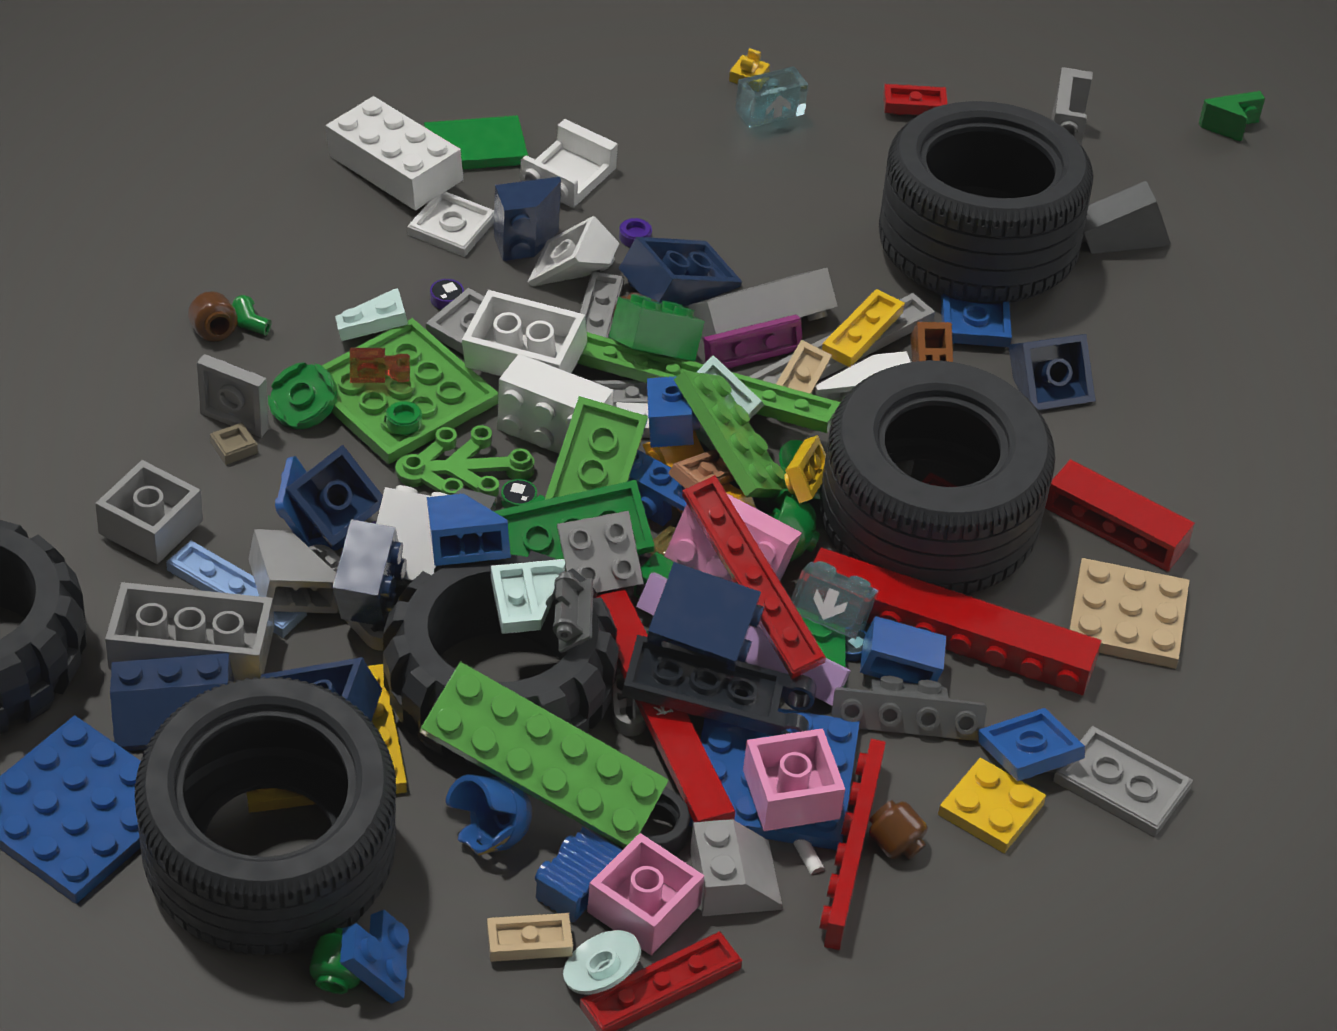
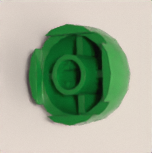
(798, 516)

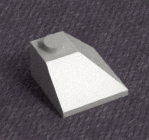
(575, 253)

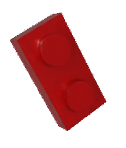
(912, 98)

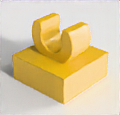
(748, 66)

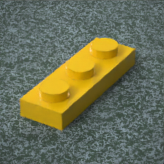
(863, 327)
(806, 470)

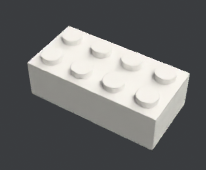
(394, 152)

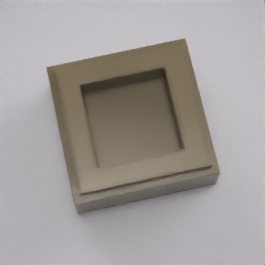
(233, 443)

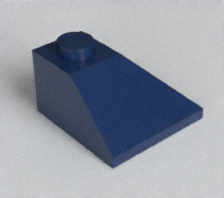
(335, 494)

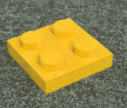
(992, 805)

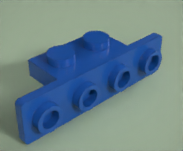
(656, 488)

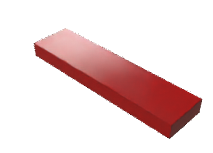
(661, 983)

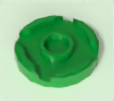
(302, 395)

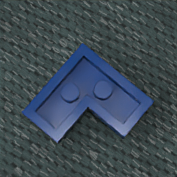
(379, 955)

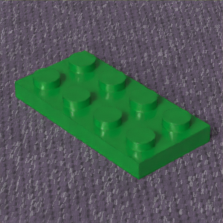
(535, 524)

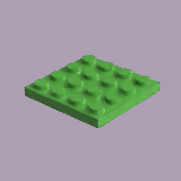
(437, 384)

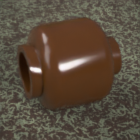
(212, 316)
(898, 830)

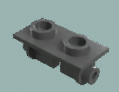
(573, 611)

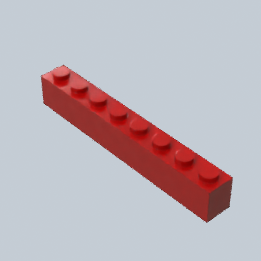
(978, 627)

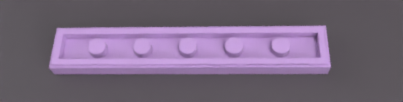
(761, 653)

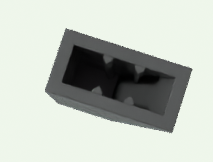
(1125, 222)

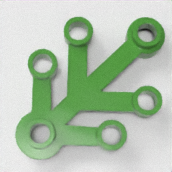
(423, 468)

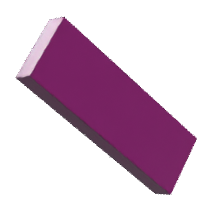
(755, 341)

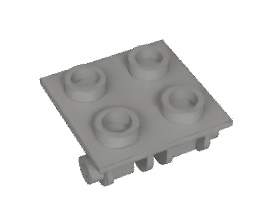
(602, 550)

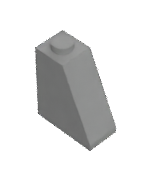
(291, 573)

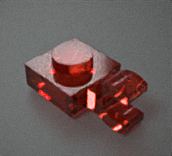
(372, 365)

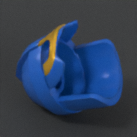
(497, 812)

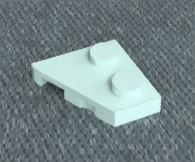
(372, 316)
(524, 593)

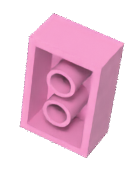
(692, 548)

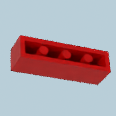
(1119, 515)

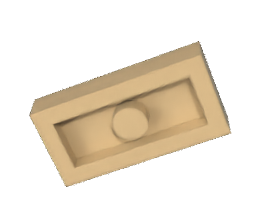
(804, 368)
(529, 937)

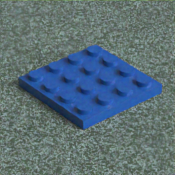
(726, 750)
(71, 809)

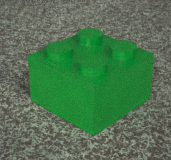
(657, 327)

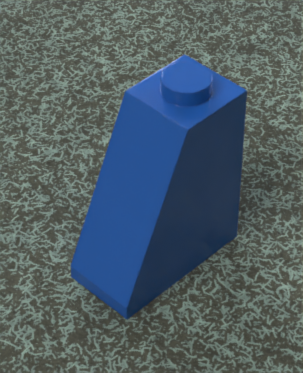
(465, 531)

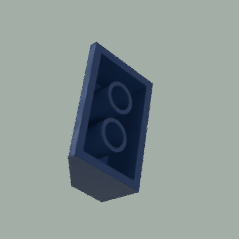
(152, 689)

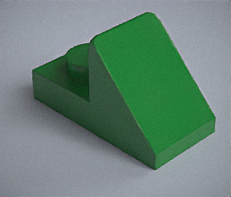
(1231, 113)

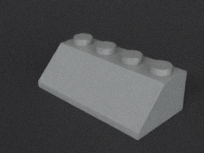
(798, 294)

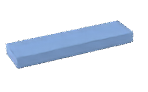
(216, 574)

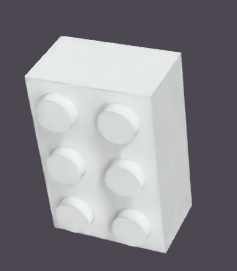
(525, 327)
(540, 401)

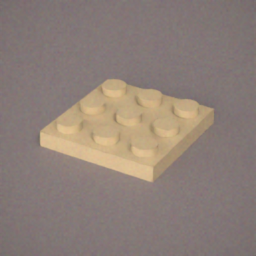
(1131, 611)

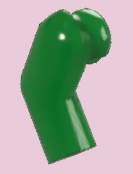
(247, 317)

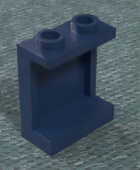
(706, 615)

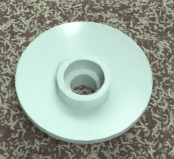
(602, 962)

